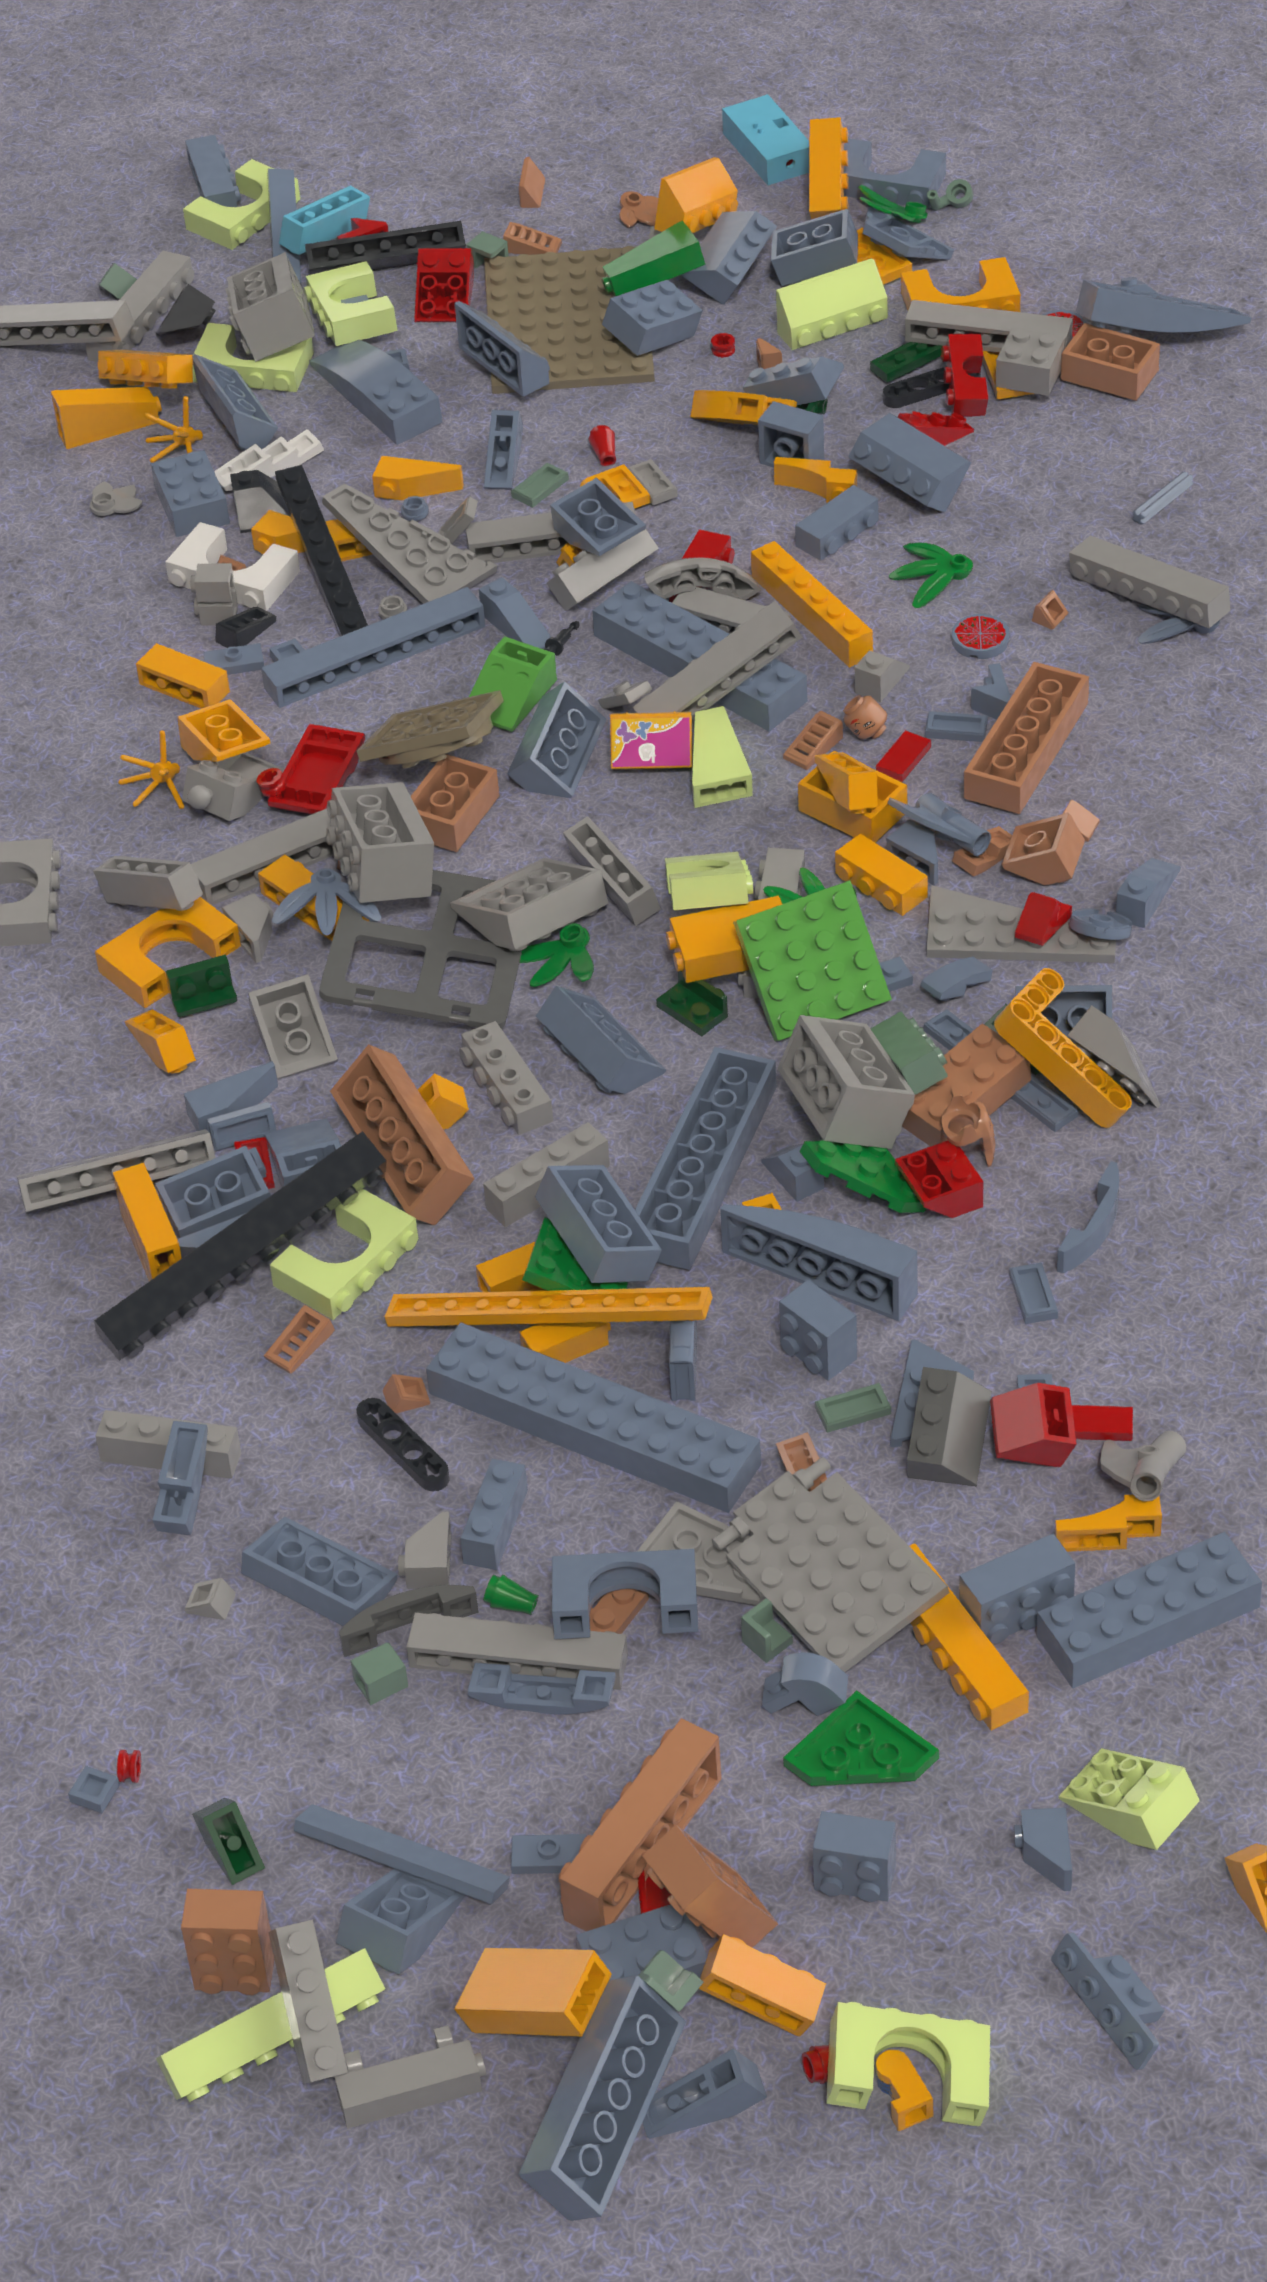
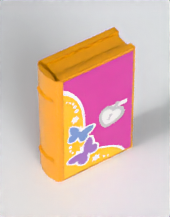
(651, 740)

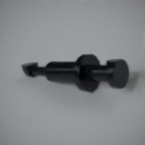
(555, 644)

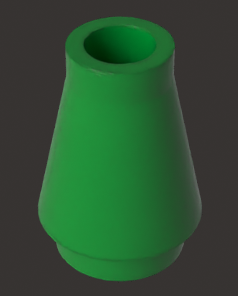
(508, 1595)

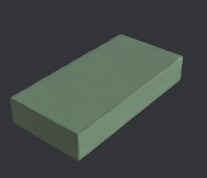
(540, 485)
(853, 1407)

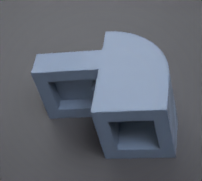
(810, 1680)

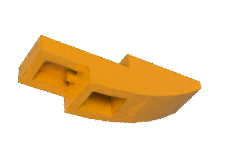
(732, 406)

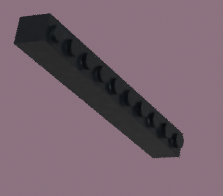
(241, 1246)

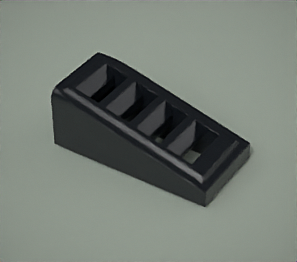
(241, 628)

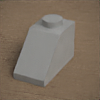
(878, 675)
(253, 924)
(428, 1554)

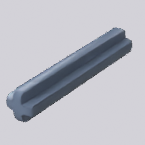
(1162, 498)

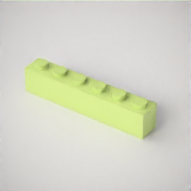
(260, 2030)

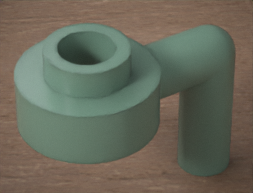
(953, 189)

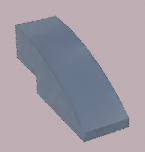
(181, 1478)

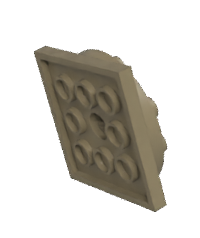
(432, 731)

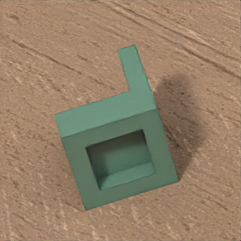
(487, 246)
(117, 281)
(763, 1633)
(379, 1673)
(670, 1980)

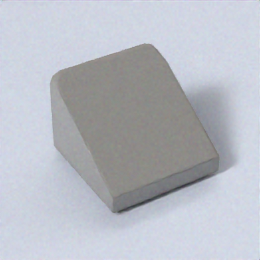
(211, 1599)

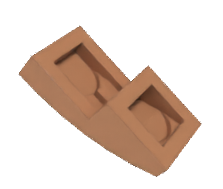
(994, 853)

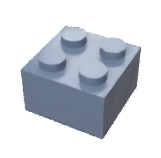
(790, 434)
(818, 1330)
(854, 1856)

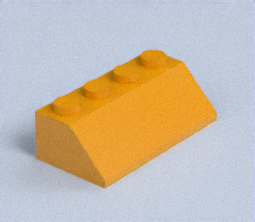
(696, 196)

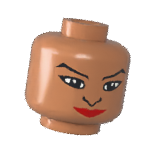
(865, 717)

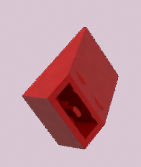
(442, 280)

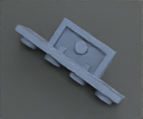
(1113, 1997)

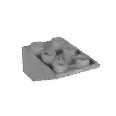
(1114, 1053)

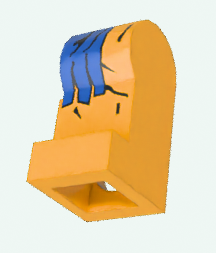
(900, 2080)

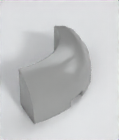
(688, 573)

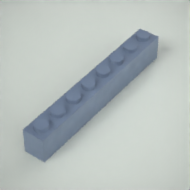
(373, 647)

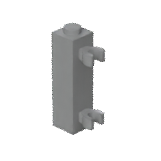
(409, 2081)

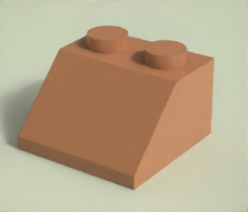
(1045, 850)

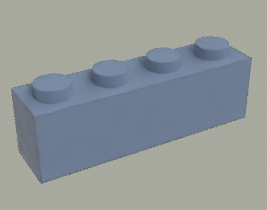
(212, 171)

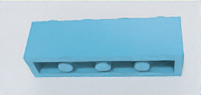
(323, 219)

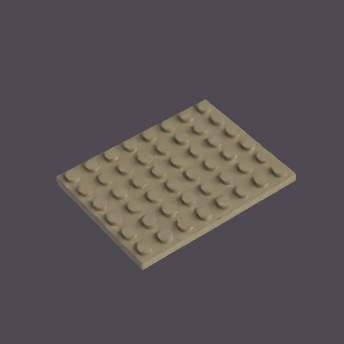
(559, 311)

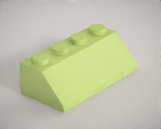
(830, 304)

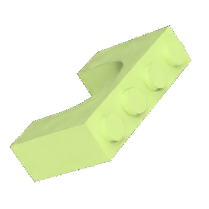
(234, 224)
(349, 320)
(275, 372)
(708, 880)
(335, 1286)
(954, 2046)

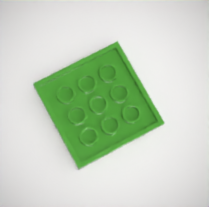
(812, 959)

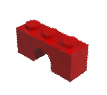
(966, 393)

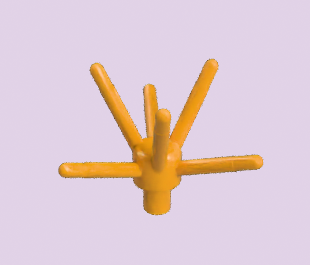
(181, 435)
(160, 772)

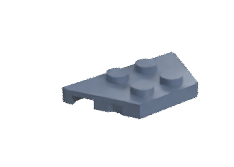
(902, 237)
(919, 1357)

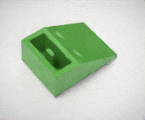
(522, 676)

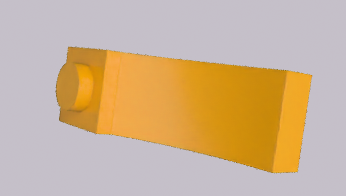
(813, 476)
(1112, 1526)

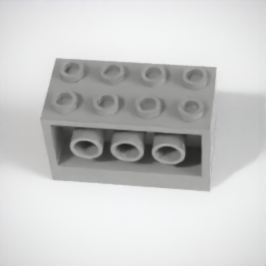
(269, 307)
(380, 842)
(846, 1082)

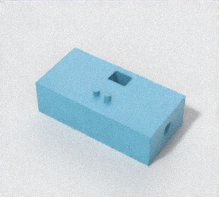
(767, 139)

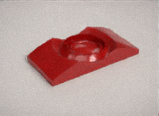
(317, 765)

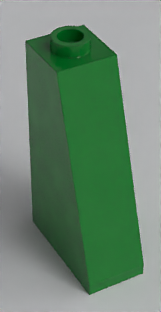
(654, 261)

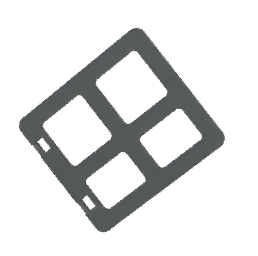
(438, 946)

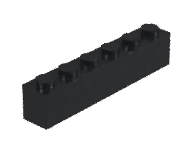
(383, 249)

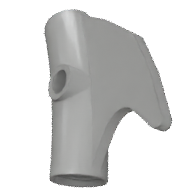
(1147, 1462)

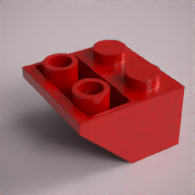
(943, 1179)
(1034, 1424)

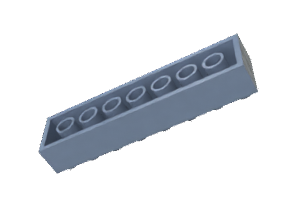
(672, 637)
(705, 1153)

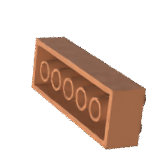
(1026, 737)
(391, 1112)
(663, 1795)

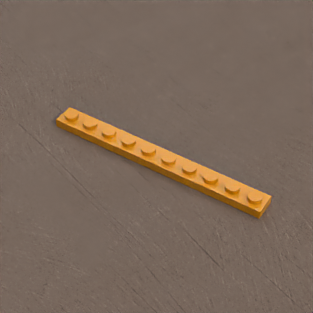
(549, 1306)

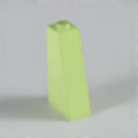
(718, 760)

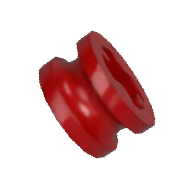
(723, 345)
(271, 782)
(129, 1766)

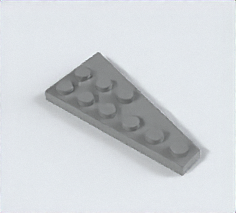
(407, 549)
(986, 930)
(714, 1574)

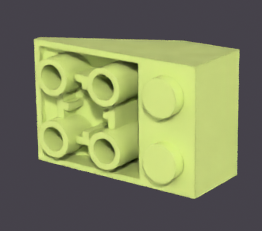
(1132, 1796)

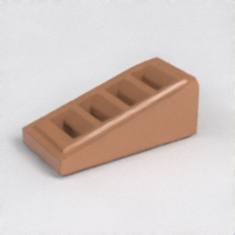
(529, 241)
(822, 725)
(305, 1317)

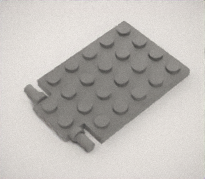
(829, 1565)

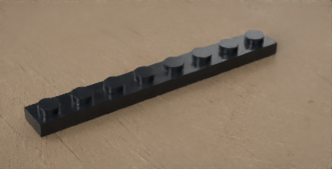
(320, 550)

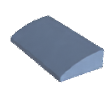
(316, 1571)

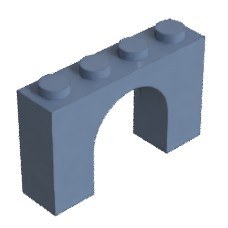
(900, 188)
(586, 1577)

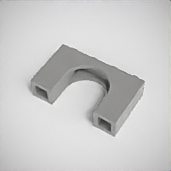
(32, 917)

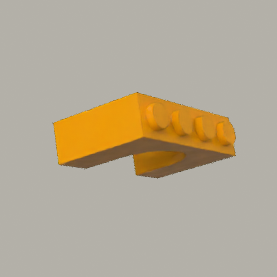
(996, 280)
(125, 959)
(554, 1340)

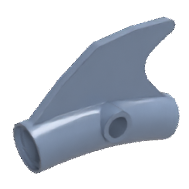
(947, 822)

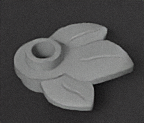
(110, 500)

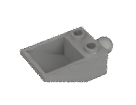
(225, 786)

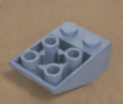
(300, 1148)

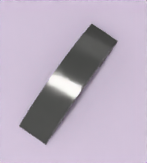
(400, 1609)

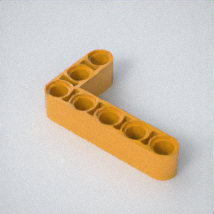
(1056, 1054)

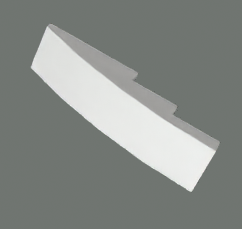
(272, 458)

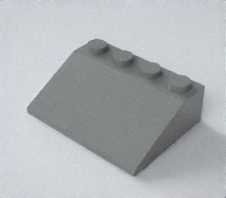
(533, 902)

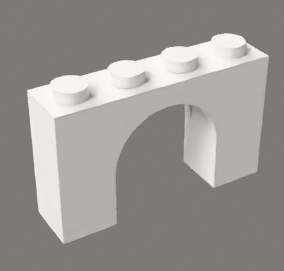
(254, 585)

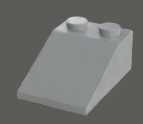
(292, 1026)

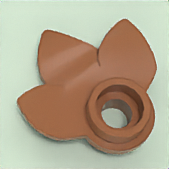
(638, 208)

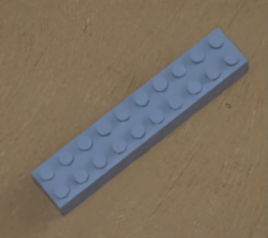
(594, 1417)

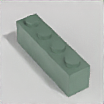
(911, 1051)

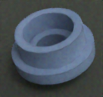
(414, 508)

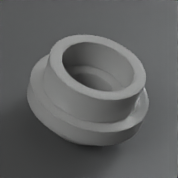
(391, 606)

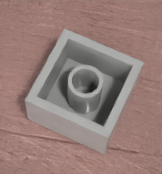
(1029, 361)

